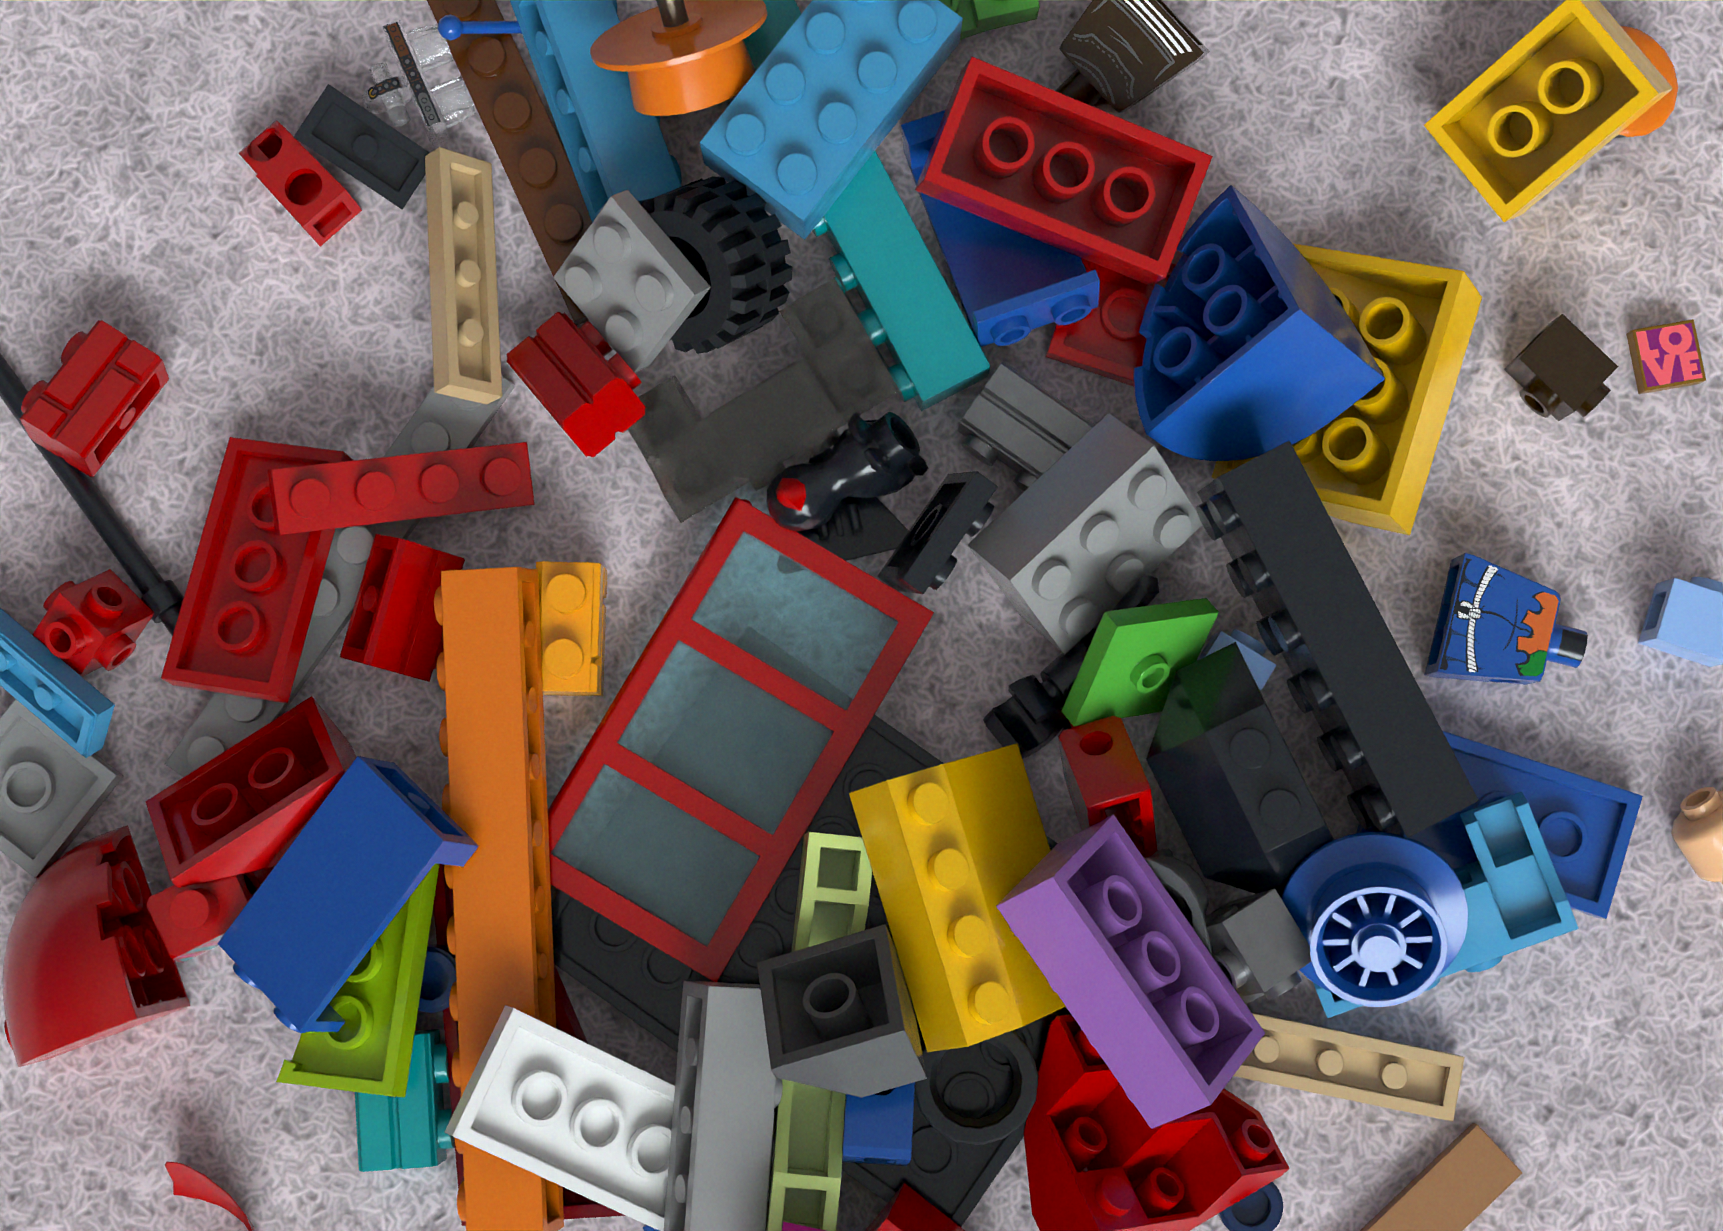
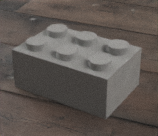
(1086, 532)

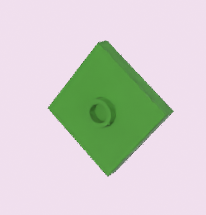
(1137, 659)

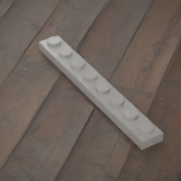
(436, 426)

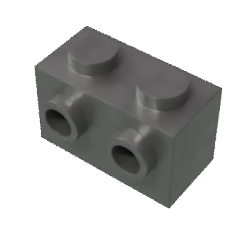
(1258, 945)

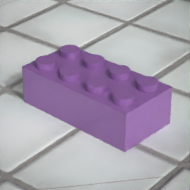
(1132, 972)

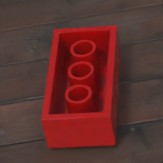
(1063, 172)

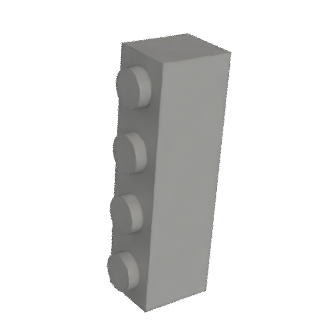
(721, 1112)

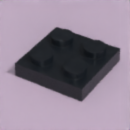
(926, 551)

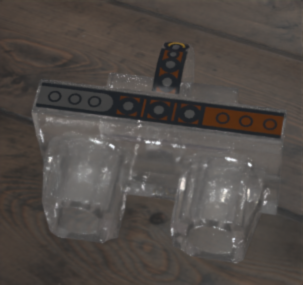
(413, 55)

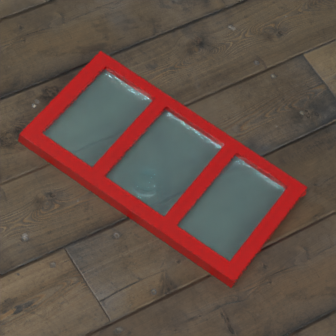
(727, 737)

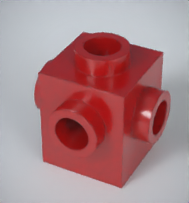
(93, 623)

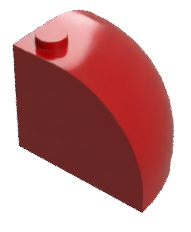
(86, 954)

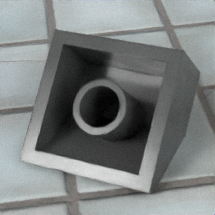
(842, 1016)

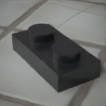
(364, 146)

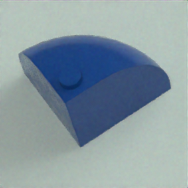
(1245, 342)

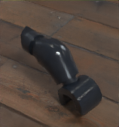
(1034, 710)

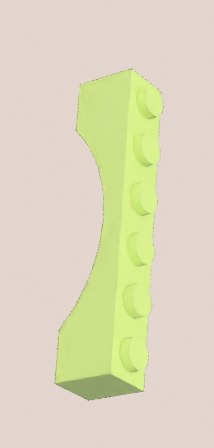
(808, 1118)

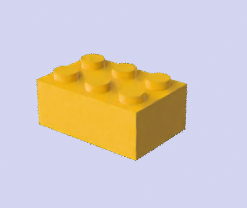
(1547, 106)

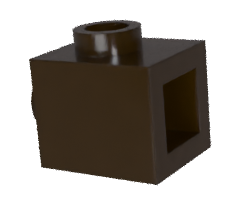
(1561, 371)

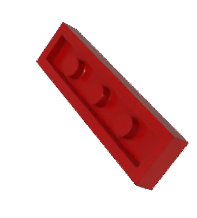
(400, 488)

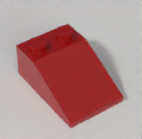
(250, 799)

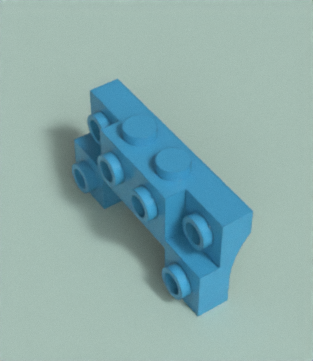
(1508, 892)

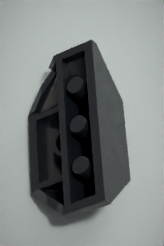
(1233, 777)

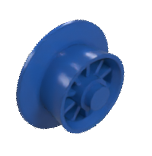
(1377, 916)

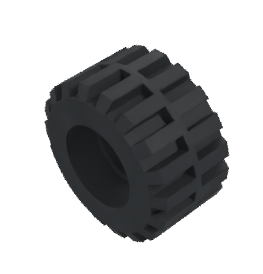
(740, 254)

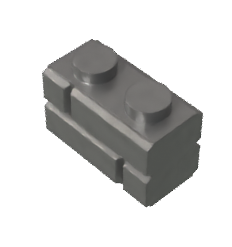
(1020, 425)

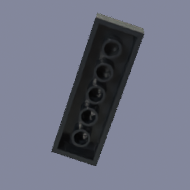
(1334, 645)

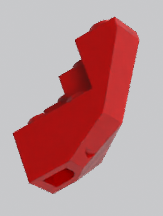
(1106, 1169)

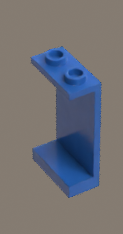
(999, 274)
(340, 890)

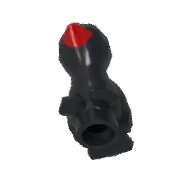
(864, 462)

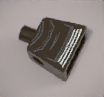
(1127, 51)

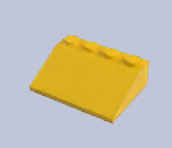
(1380, 449)
(942, 860)

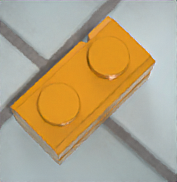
(572, 627)

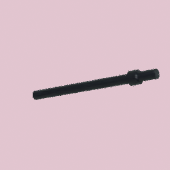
(159, 595)

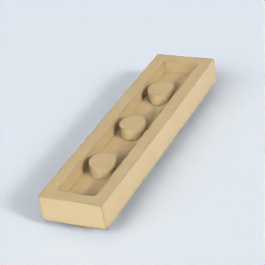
(463, 277)
(1355, 1067)

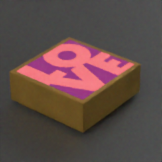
(1666, 356)

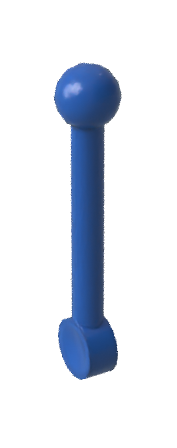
(451, 27)

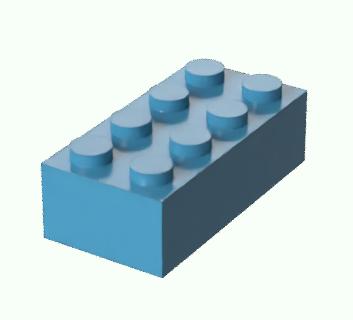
(828, 101)

